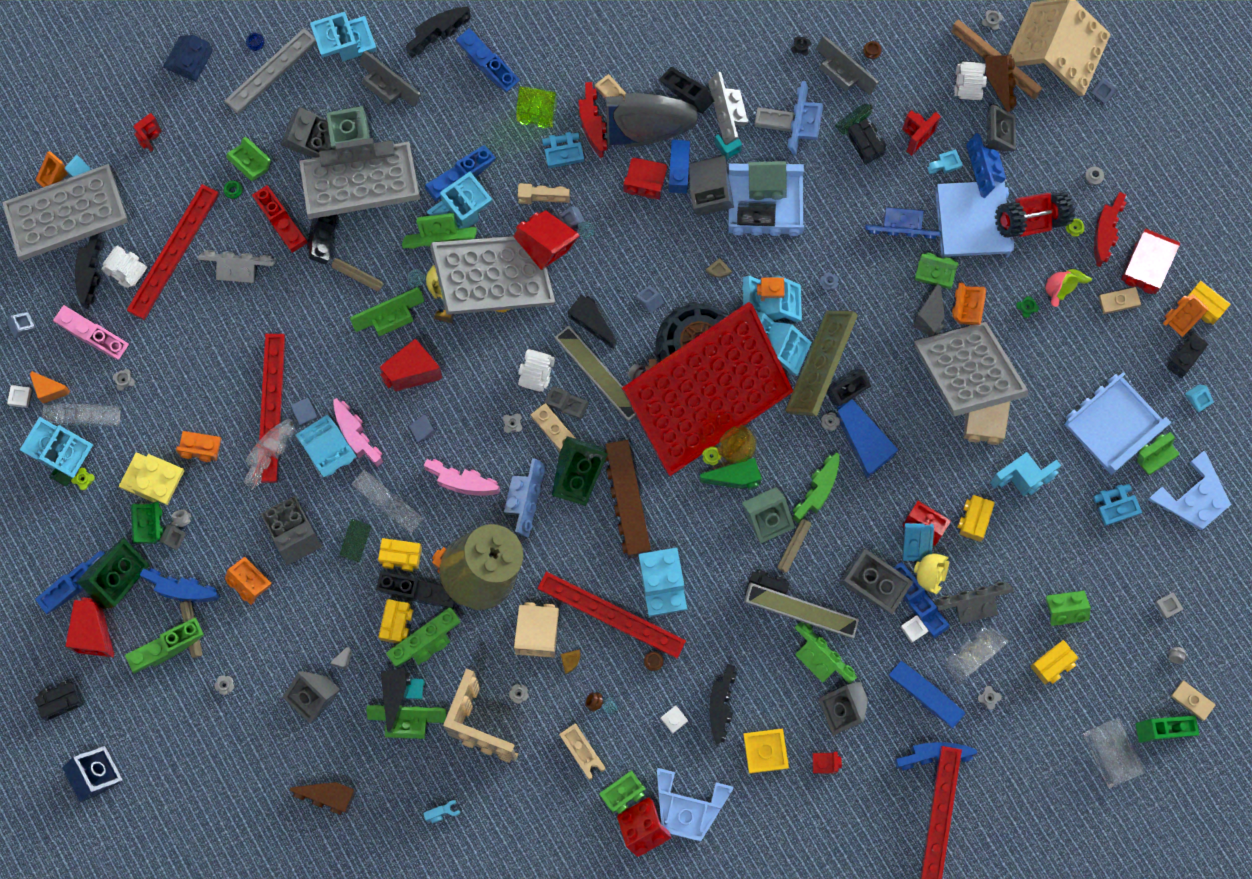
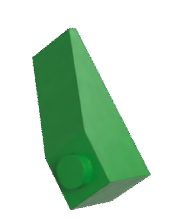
(737, 475)
(1167, 728)

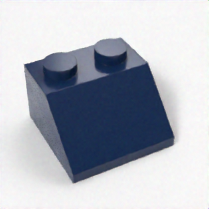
(188, 57)
(92, 773)

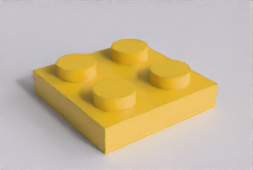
(765, 751)

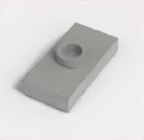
(774, 119)

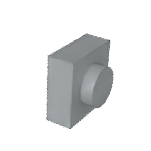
(1169, 605)

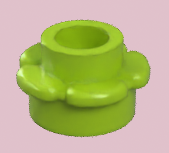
(1075, 232)
(706, 456)

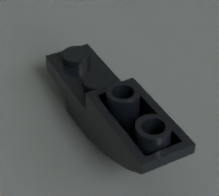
(442, 24)
(320, 238)
(85, 275)
(414, 590)
(719, 712)

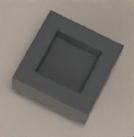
(172, 537)

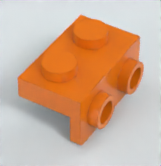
(969, 304)
(1186, 315)

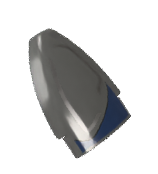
(647, 119)

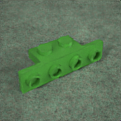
(437, 229)
(389, 314)
(426, 640)
(820, 657)
(411, 721)

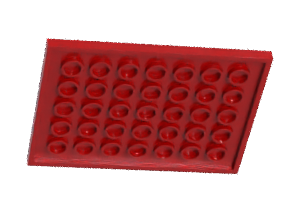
(708, 388)

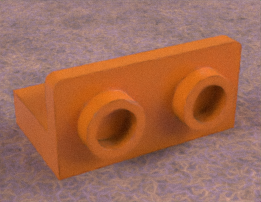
(199, 446)
(247, 580)

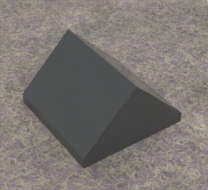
(1001, 129)

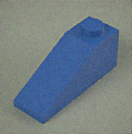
(679, 166)

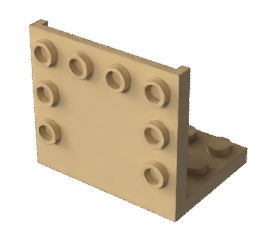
(1063, 39)
(471, 737)

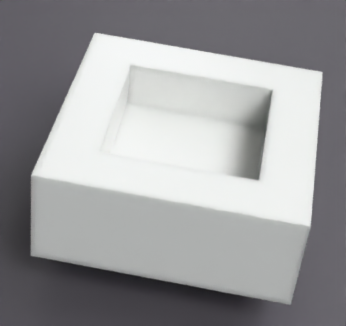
(19, 396)
(914, 629)
(674, 719)

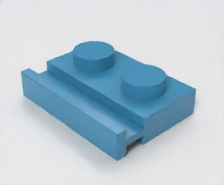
(917, 541)

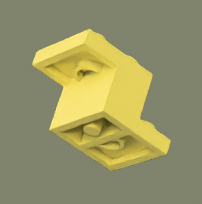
(151, 478)

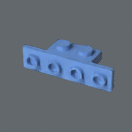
(806, 120)
(524, 496)

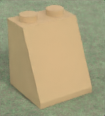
(987, 424)
(536, 630)

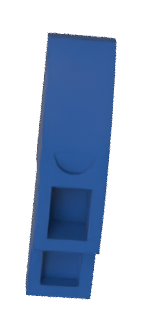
(486, 61)
(474, 162)
(183, 591)
(926, 752)

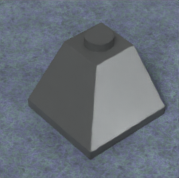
(932, 314)
(310, 694)
(844, 707)

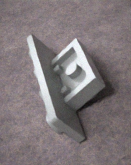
(728, 107)
(235, 267)

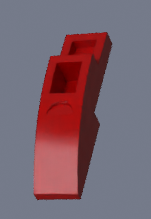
(591, 122)
(279, 219)
(1105, 229)

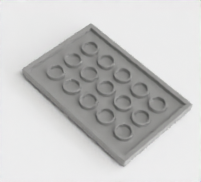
(359, 184)
(64, 212)
(489, 276)
(970, 369)

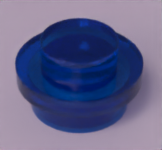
(255, 41)

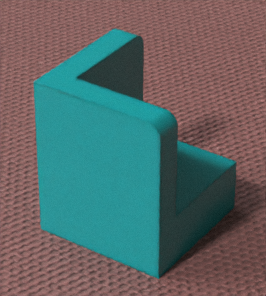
(728, 150)
(415, 689)

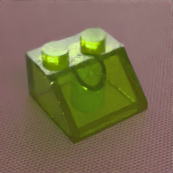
(536, 107)

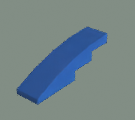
(65, 587)
(923, 605)
(927, 694)

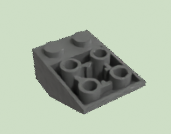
(307, 133)
(710, 186)
(291, 530)

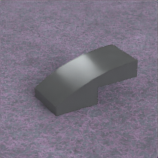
(566, 403)

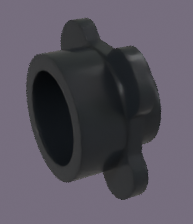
(801, 41)

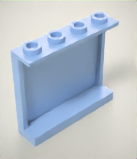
(788, 210)
(970, 220)
(1115, 423)

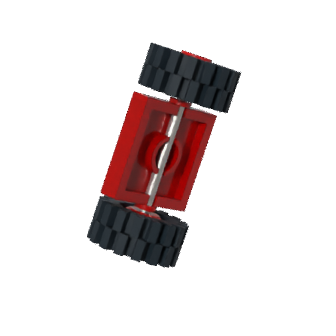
(1034, 214)

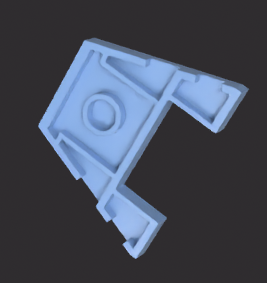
(1202, 501)
(686, 815)

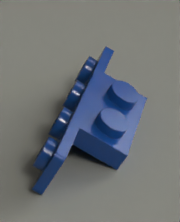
(985, 164)
(903, 221)

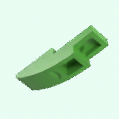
(823, 483)
(166, 646)

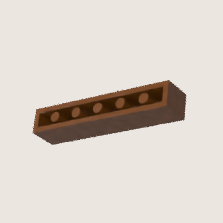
(628, 499)

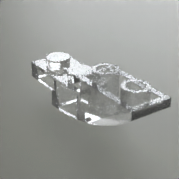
(82, 414)
(270, 445)
(387, 501)

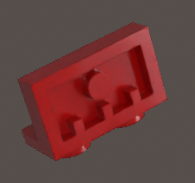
(147, 130)
(925, 515)

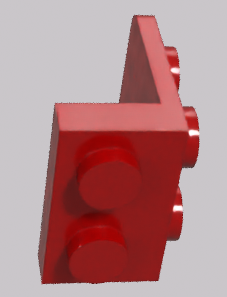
(645, 178)
(642, 828)

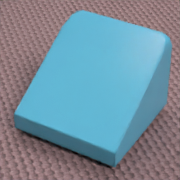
(76, 166)
(1199, 397)

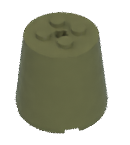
(472, 575)

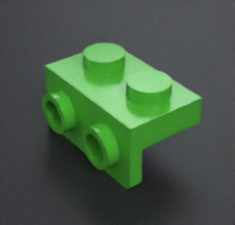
(249, 159)
(936, 270)
(1157, 454)
(1068, 608)
(622, 792)

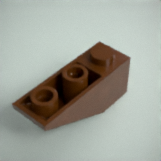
(1000, 74)
(329, 794)

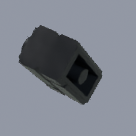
(866, 141)
(756, 214)
(1187, 355)
(848, 387)
(762, 579)
(58, 700)

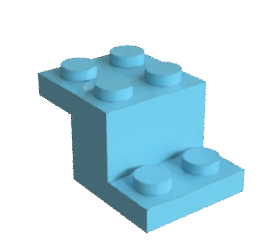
(342, 36)
(463, 199)
(774, 308)
(787, 343)
(326, 446)
(56, 447)
(1025, 475)
(662, 582)

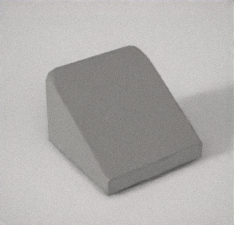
(343, 659)

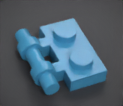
(564, 154)
(1120, 510)

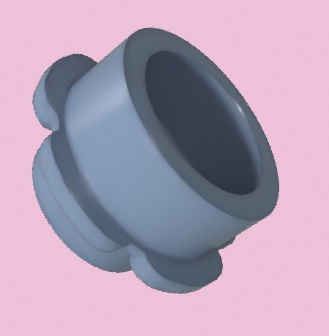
(824, 281)

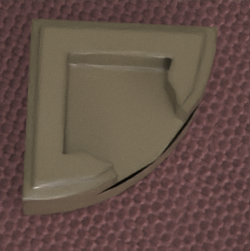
(718, 269)

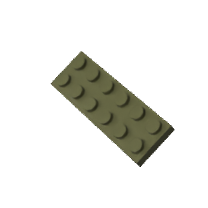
(821, 363)

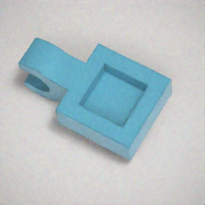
(947, 161)
(435, 815)

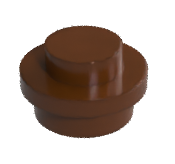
(872, 50)
(653, 661)
(594, 701)

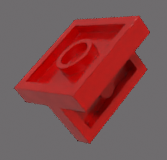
(919, 129)

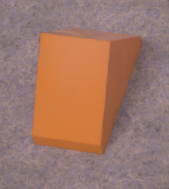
(51, 170)
(47, 389)

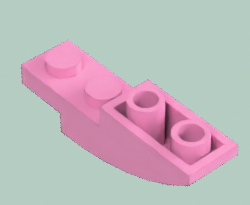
(90, 333)
(351, 429)
(467, 483)

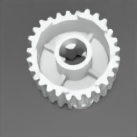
(970, 80)
(123, 267)
(536, 370)

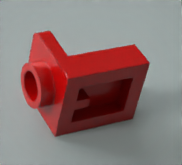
(826, 763)

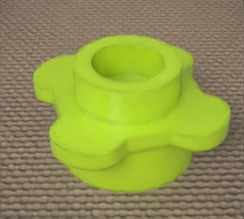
(83, 485)

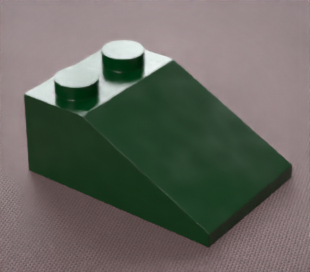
(577, 470)
(113, 574)

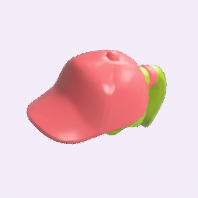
(1063, 283)

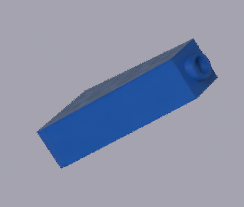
(865, 438)

